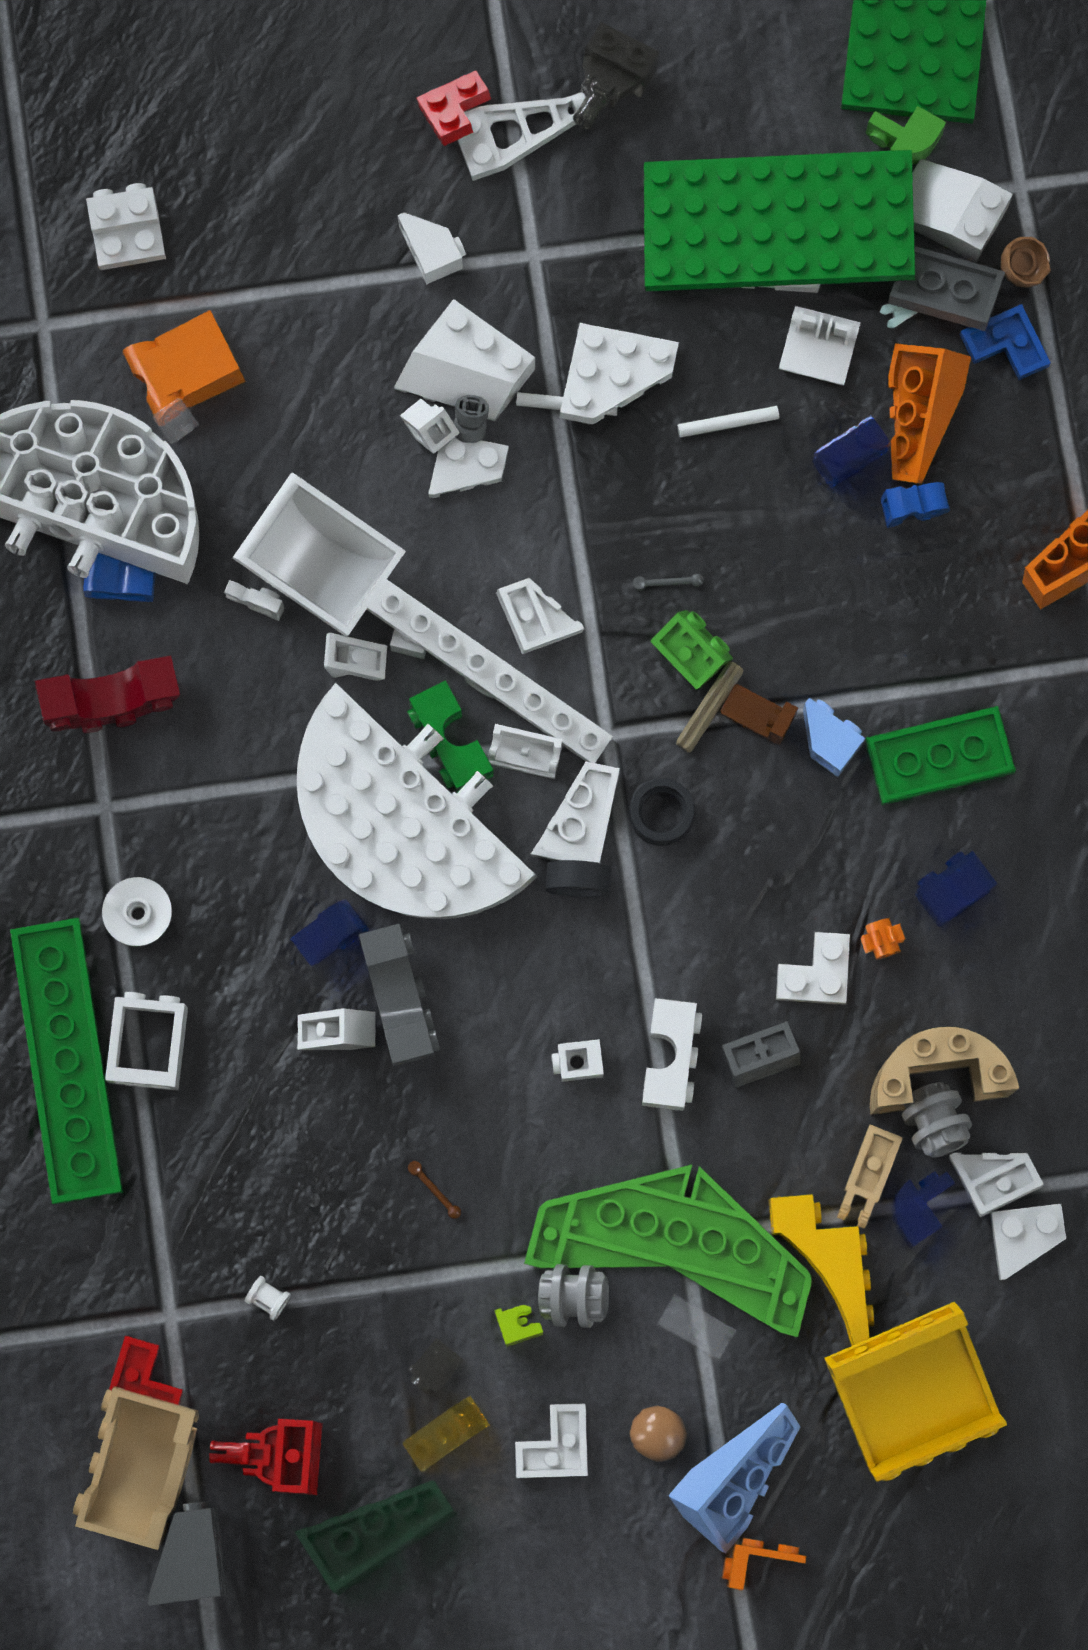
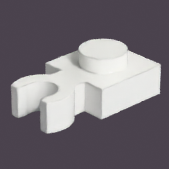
(261, 601)

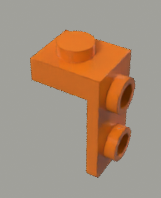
(735, 1567)

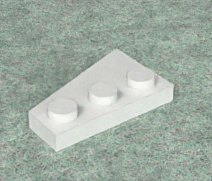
(582, 818)

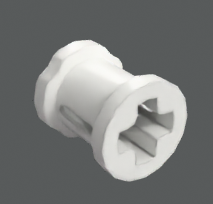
(267, 1298)

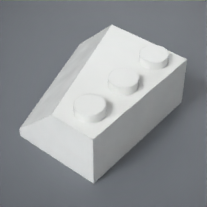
(466, 358)

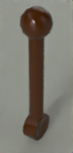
(416, 1169)

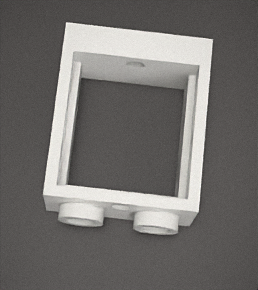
(139, 1077)

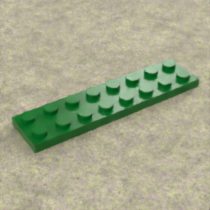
(66, 1061)

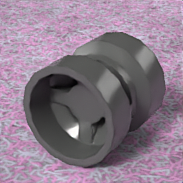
(471, 418)

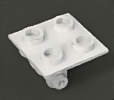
(819, 345)

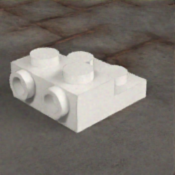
(125, 226)

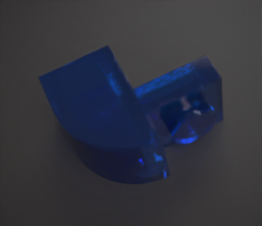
(332, 930)
(910, 1208)

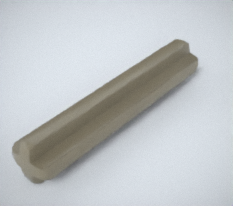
(709, 706)

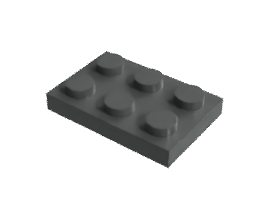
(949, 289)

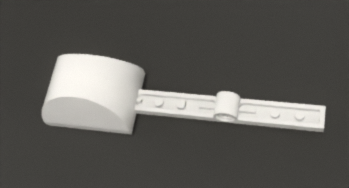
(342, 568)

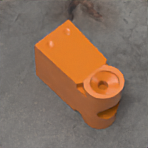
(185, 364)

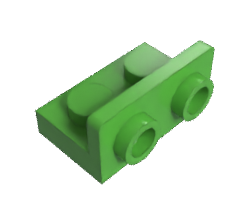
(692, 648)

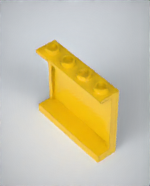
(915, 1392)

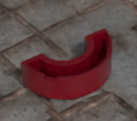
(108, 699)

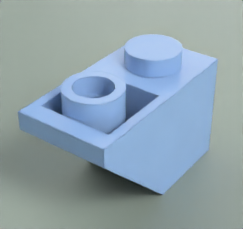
(830, 739)

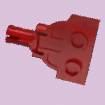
(285, 1456)

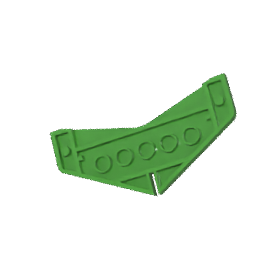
(698, 1236)

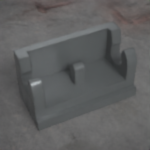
(761, 1054)

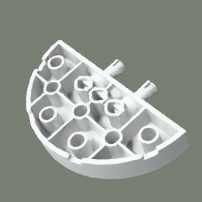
(96, 484)
(392, 824)

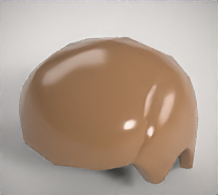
(1025, 262)
(658, 1433)

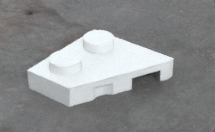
(534, 616)

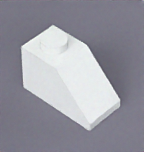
(432, 247)
(336, 1030)

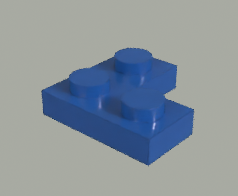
(1009, 333)

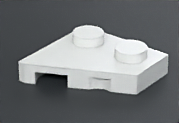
(467, 465)
(995, 1178)
(1025, 1235)

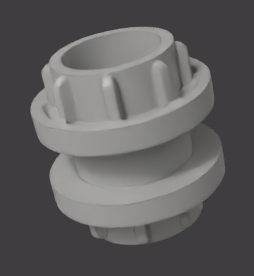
(938, 1124)
(573, 1296)

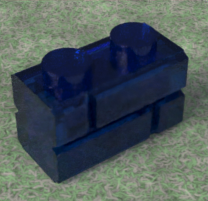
(851, 451)

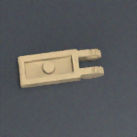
(870, 1171)

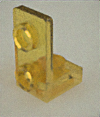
(445, 1433)

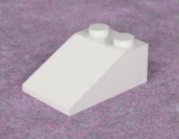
(956, 208)

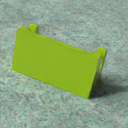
(512, 1326)

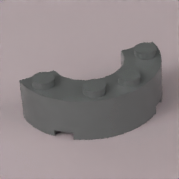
(399, 995)

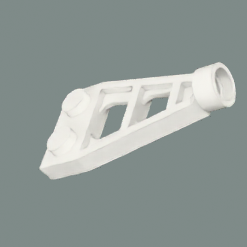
(480, 148)

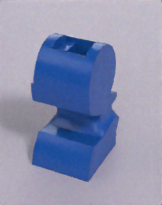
(921, 501)

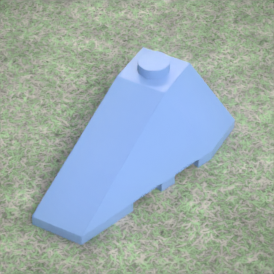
(726, 1484)

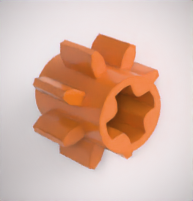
(882, 938)

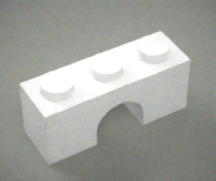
(670, 1086)

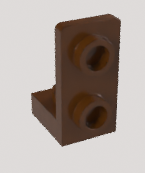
(759, 714)

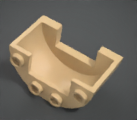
(939, 1051)
(137, 1468)

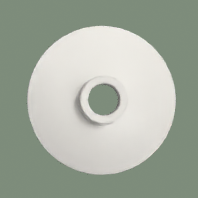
(134, 894)

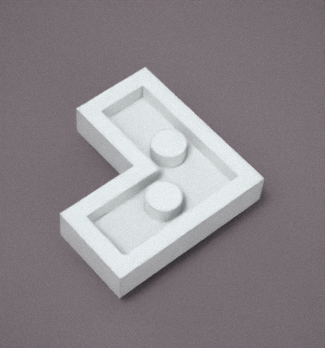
(824, 980)
(564, 1453)

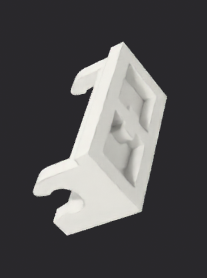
(525, 751)

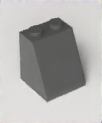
(191, 1558)

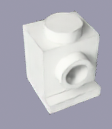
(429, 425)
(588, 1051)

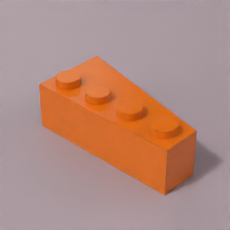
(1060, 565)

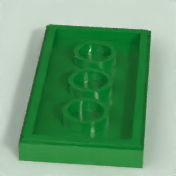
(939, 755)

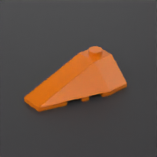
(925, 396)

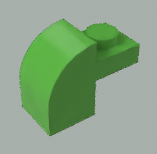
(918, 135)

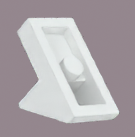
(354, 657)

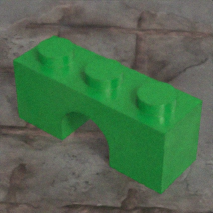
(459, 763)

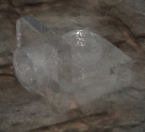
(175, 421)

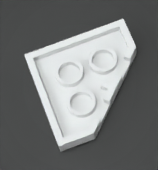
(613, 370)

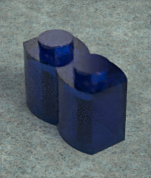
(955, 888)

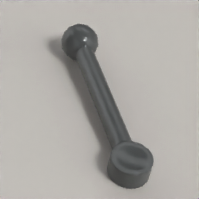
(640, 583)

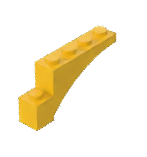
(832, 1254)

